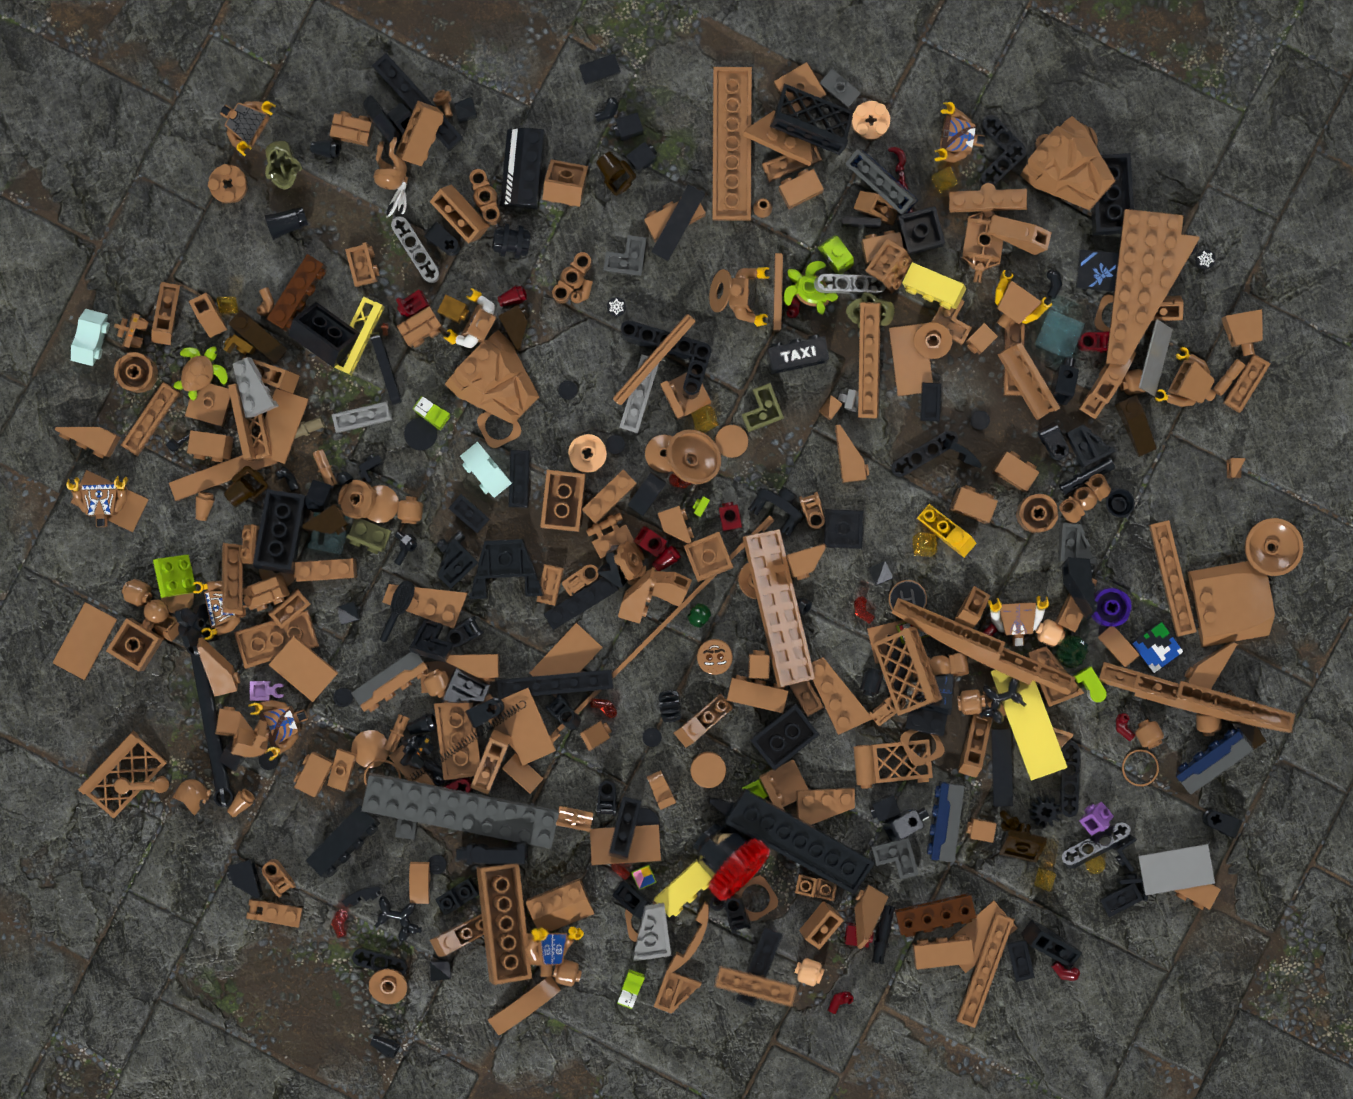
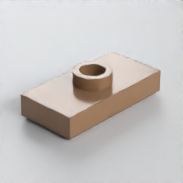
(550, 584)
(341, 769)

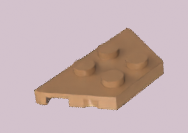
(778, 140)

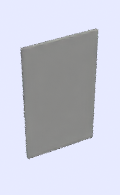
(1155, 358)
(1176, 869)

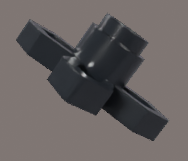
(192, 624)

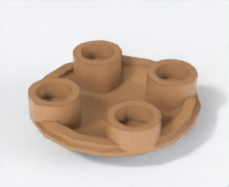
(385, 504)
(369, 748)

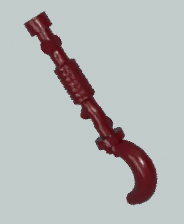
(900, 166)

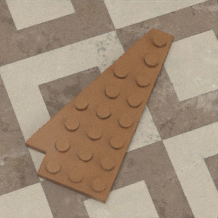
(1147, 267)

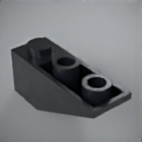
(1078, 580)

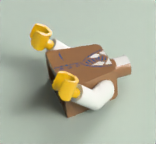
(477, 325)
(1017, 618)

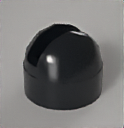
(344, 478)
(804, 605)
(714, 899)

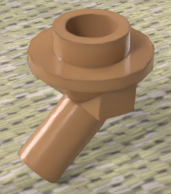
(442, 98)

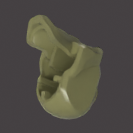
(281, 164)
(887, 309)

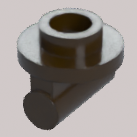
(1009, 822)

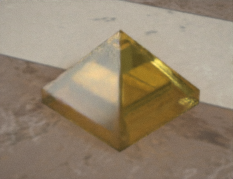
(227, 304)

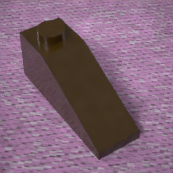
(258, 336)
(1136, 425)

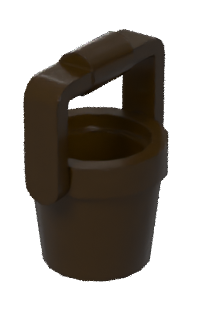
(612, 170)
(241, 489)

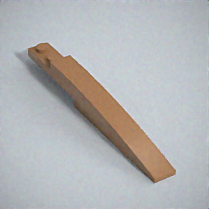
(982, 647)
(1196, 699)

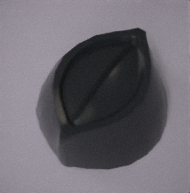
(1120, 502)

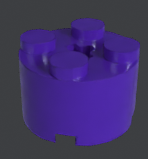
(1119, 612)

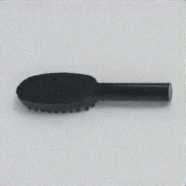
(399, 604)

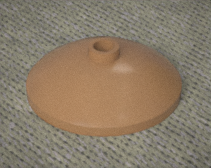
(699, 450)
(1286, 547)

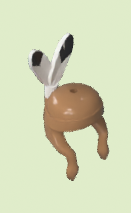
(392, 177)

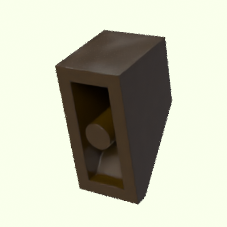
(516, 325)
(329, 521)

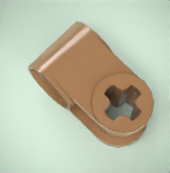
(812, 509)
(278, 878)

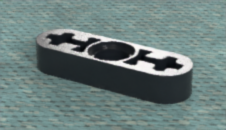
(367, 953)

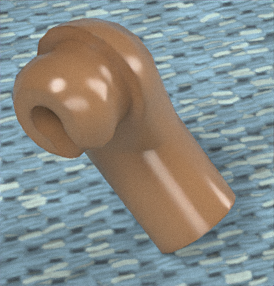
(583, 293)
(267, 303)

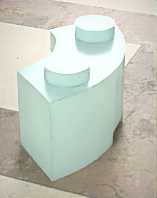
(89, 337)
(485, 469)

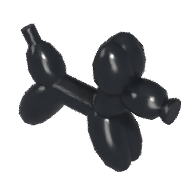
(997, 699)
(402, 916)

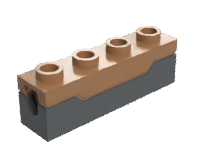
(390, 680)

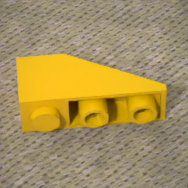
(947, 530)

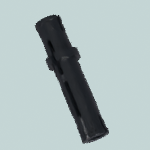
(1079, 480)
(881, 942)

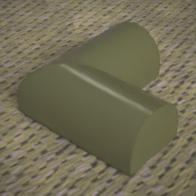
(768, 410)

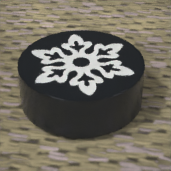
(1205, 259)
(616, 307)

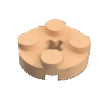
(878, 112)
(597, 449)

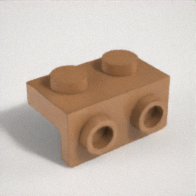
(362, 265)
(249, 536)

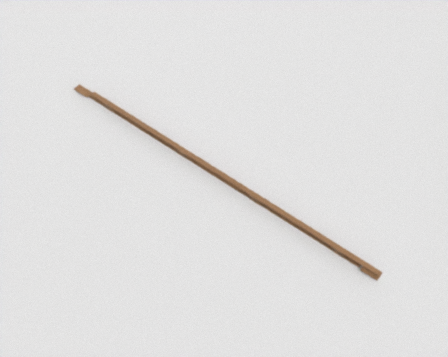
(765, 524)

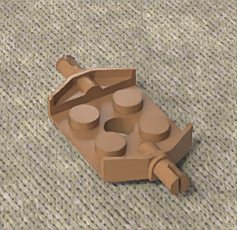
(976, 254)

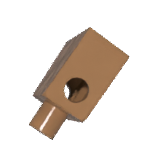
(1244, 330)

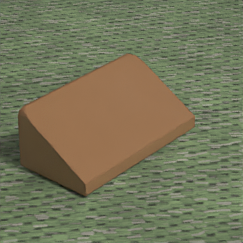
(289, 609)
(522, 774)

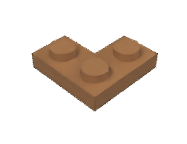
(948, 318)

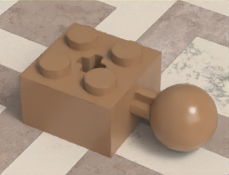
(148, 641)

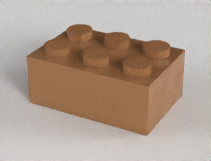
(563, 501)

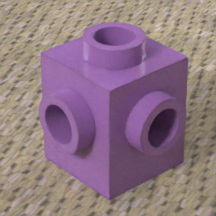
(1096, 818)

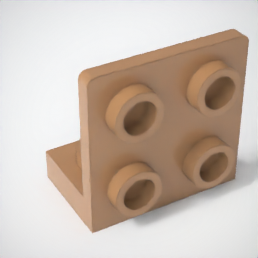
(890, 265)
(680, 405)
(783, 783)

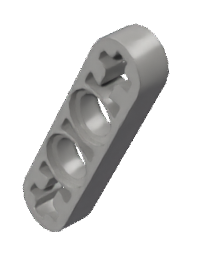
(414, 250)
(850, 287)

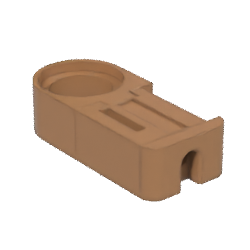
(578, 580)
(885, 711)

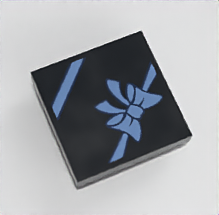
(1097, 270)

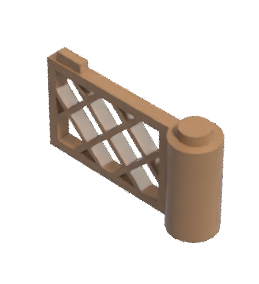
(867, 764)

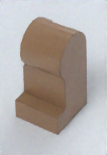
(661, 790)

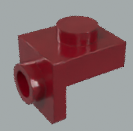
(412, 304)

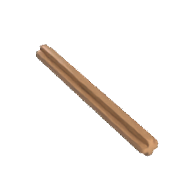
(654, 359)

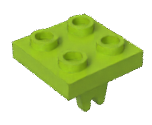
(174, 575)

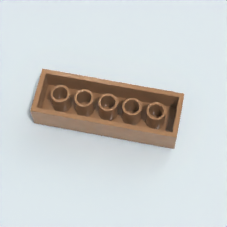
(503, 923)

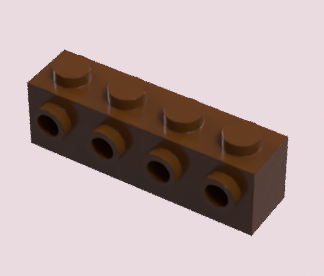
(297, 292)
(935, 914)

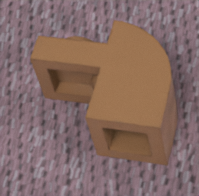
(249, 742)

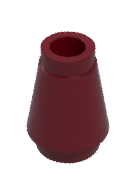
(513, 296)
(666, 558)

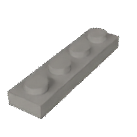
(637, 401)

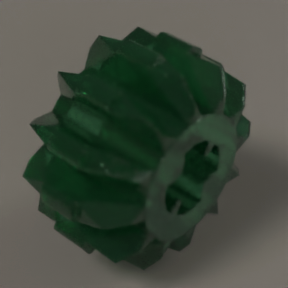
(1072, 651)

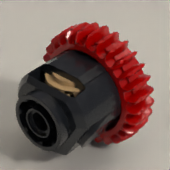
(729, 859)

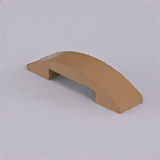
(679, 959)
(524, 1005)

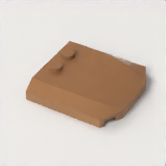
(1231, 603)

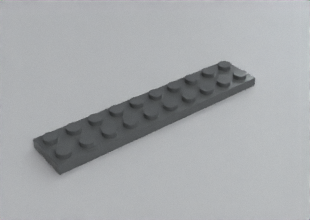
(460, 810)

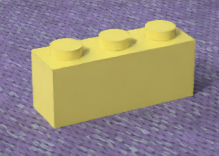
(933, 286)
(683, 888)

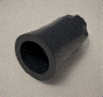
(285, 222)

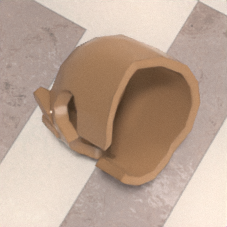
(191, 793)

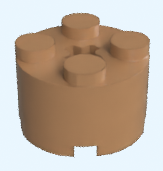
(136, 383)
(1026, 513)

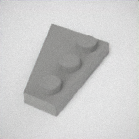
(253, 392)
(653, 934)

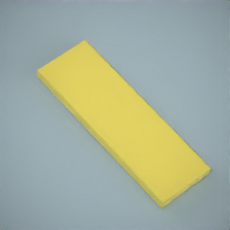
(1031, 728)

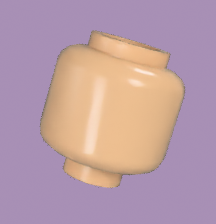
(1050, 633)
(809, 972)

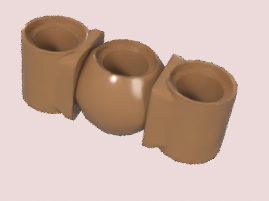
(481, 188)
(576, 269)
(1085, 498)
(954, 664)

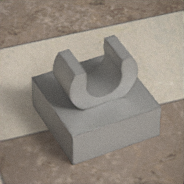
(850, 400)

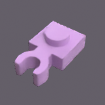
(261, 690)

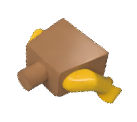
(1017, 303)

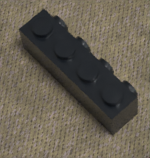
(343, 842)

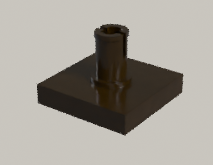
(1022, 844)

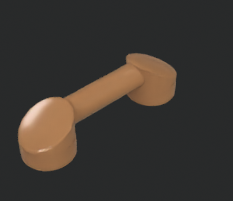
(123, 785)

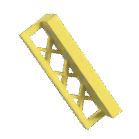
(364, 336)

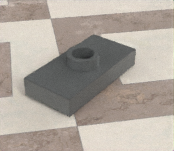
(840, 88)

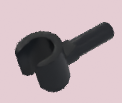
(174, 445)

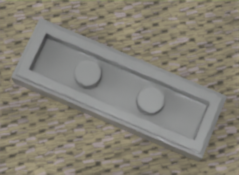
(362, 417)

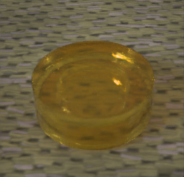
(1095, 865)

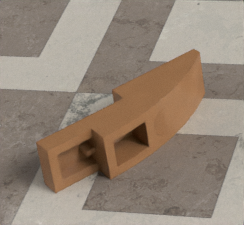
(1104, 387)

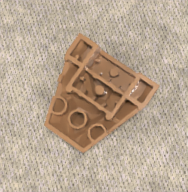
(1069, 166)
(494, 380)

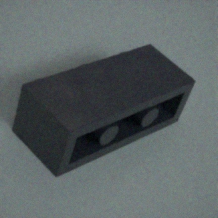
(625, 828)

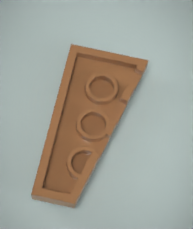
(433, 604)
(838, 700)

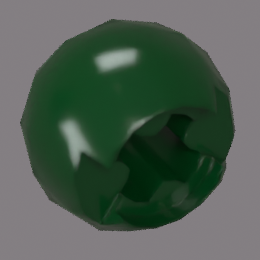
(699, 615)

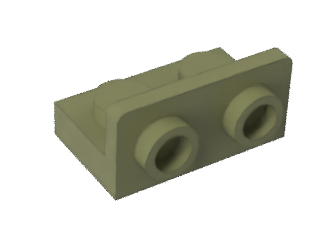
(370, 535)

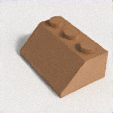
(560, 906)

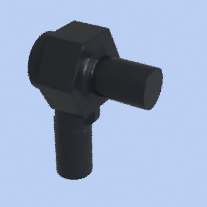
(407, 543)

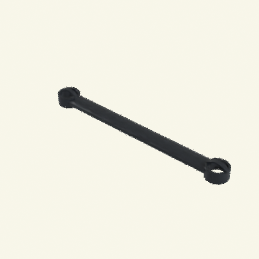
(209, 719)

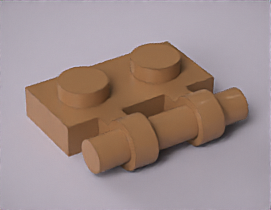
(615, 537)

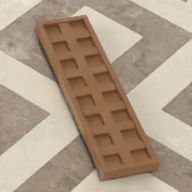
(778, 608)

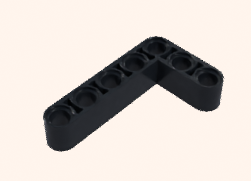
(691, 354)

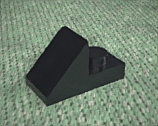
(611, 570)

